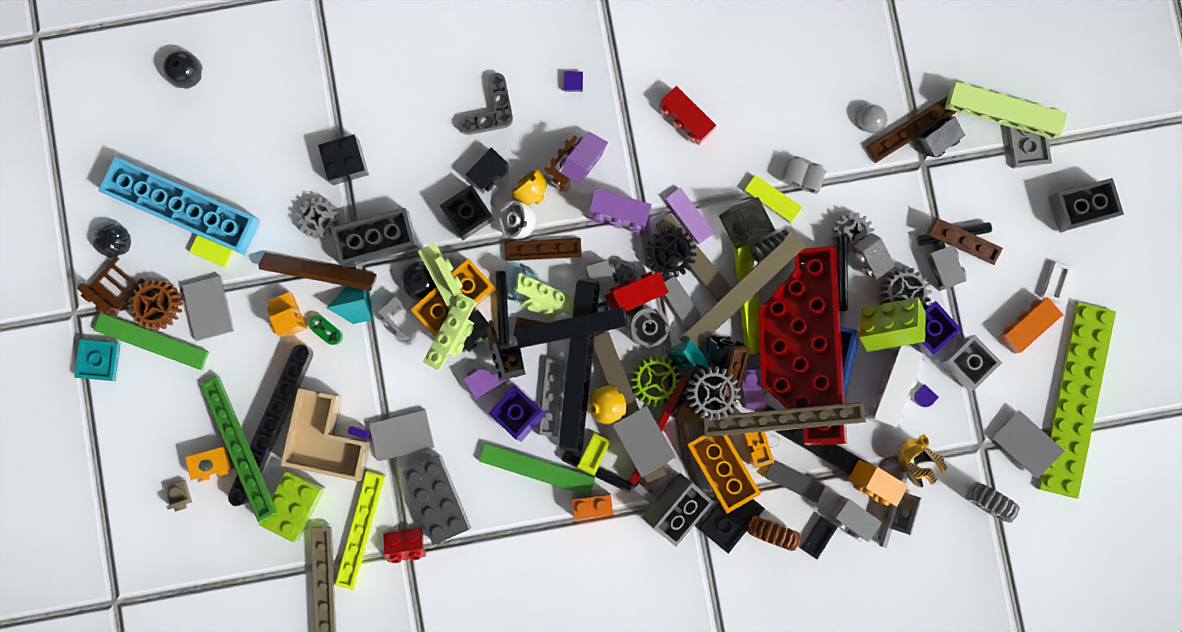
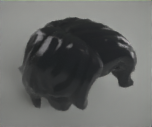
(112, 240)

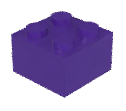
(938, 329)
(517, 413)

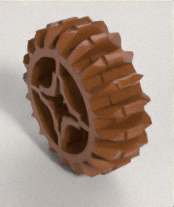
(145, 316)
(774, 533)

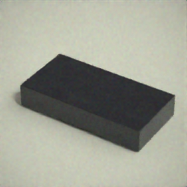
(818, 537)

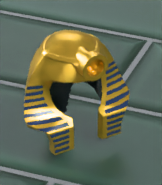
(915, 451)

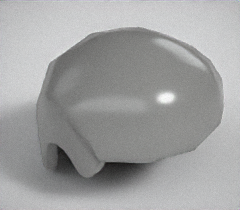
(872, 118)

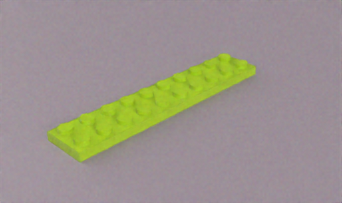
(1078, 397)

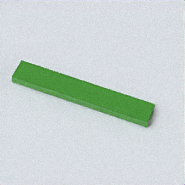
(151, 341)
(537, 469)

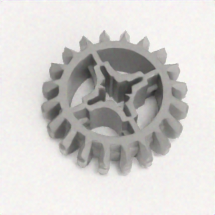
(904, 286)
(720, 400)
(992, 502)

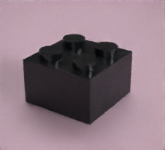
(343, 159)
(467, 212)

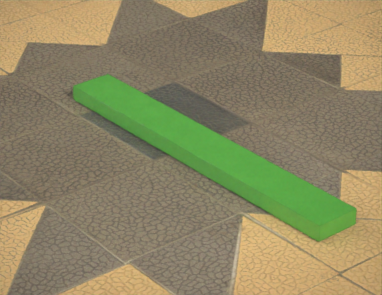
(239, 449)

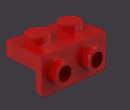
(404, 545)

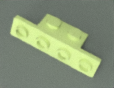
(441, 273)
(543, 298)
(452, 333)

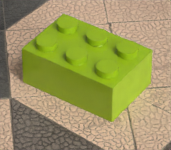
(892, 324)
(295, 503)

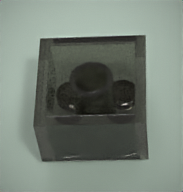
(746, 223)

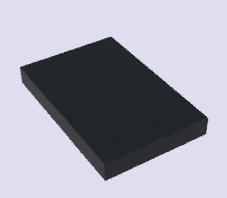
(729, 528)

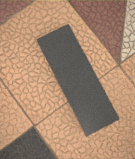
(794, 481)

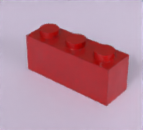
(687, 115)
(637, 292)

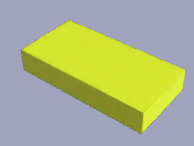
(211, 251)
(593, 454)

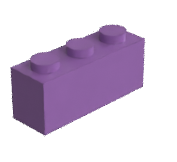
(583, 157)

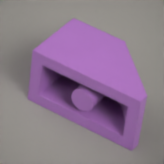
(482, 382)
(753, 391)

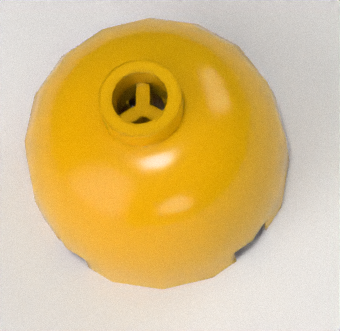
(530, 188)
(607, 404)

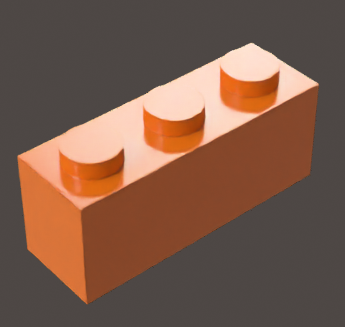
(1030, 325)

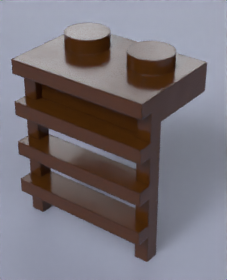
(559, 181)
(104, 298)

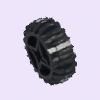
(678, 254)

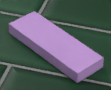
(689, 216)

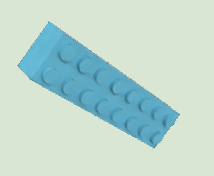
(179, 205)

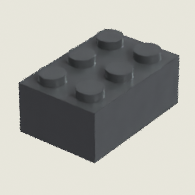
(1086, 205)
(677, 509)

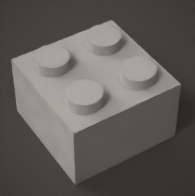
(971, 362)
(851, 516)

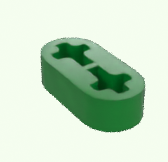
(323, 333)

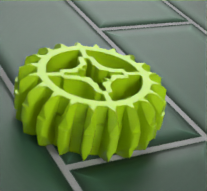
(670, 371)

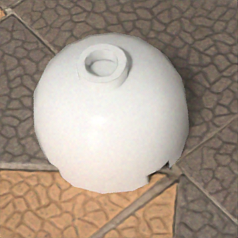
(517, 220)

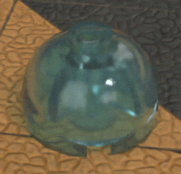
(525, 270)

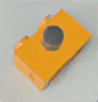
(760, 448)
(208, 463)

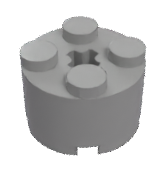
(651, 317)

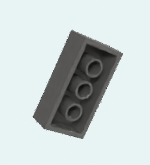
(374, 237)
(437, 500)

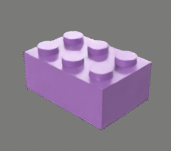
(619, 211)

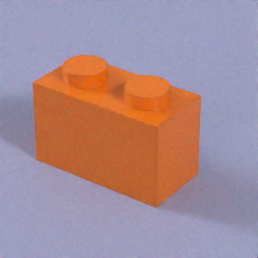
(592, 506)

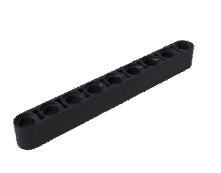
(578, 371)
(278, 417)

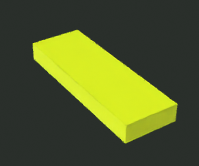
(773, 199)

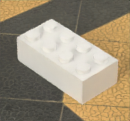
(895, 386)

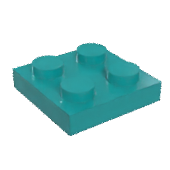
(97, 360)

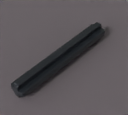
(974, 229)
(842, 271)
(502, 308)
(600, 474)

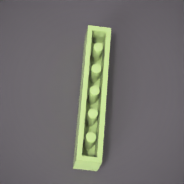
(1006, 110)

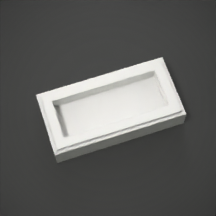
(1056, 282)

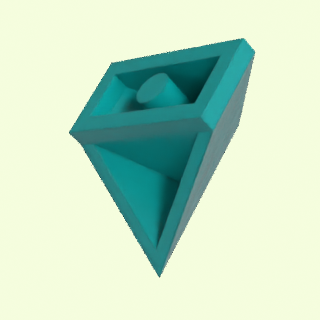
(351, 305)
(687, 355)

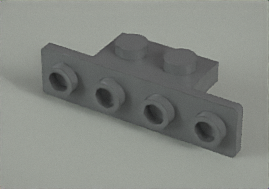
(901, 516)

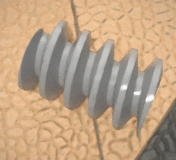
(762, 248)

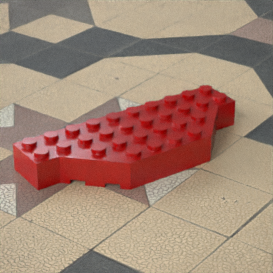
(803, 341)

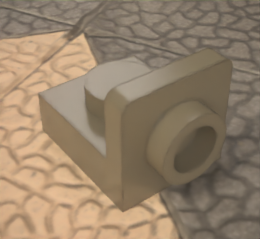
(178, 496)

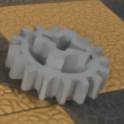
(309, 219)
(854, 225)

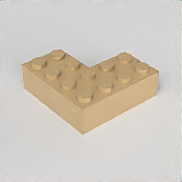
(314, 446)

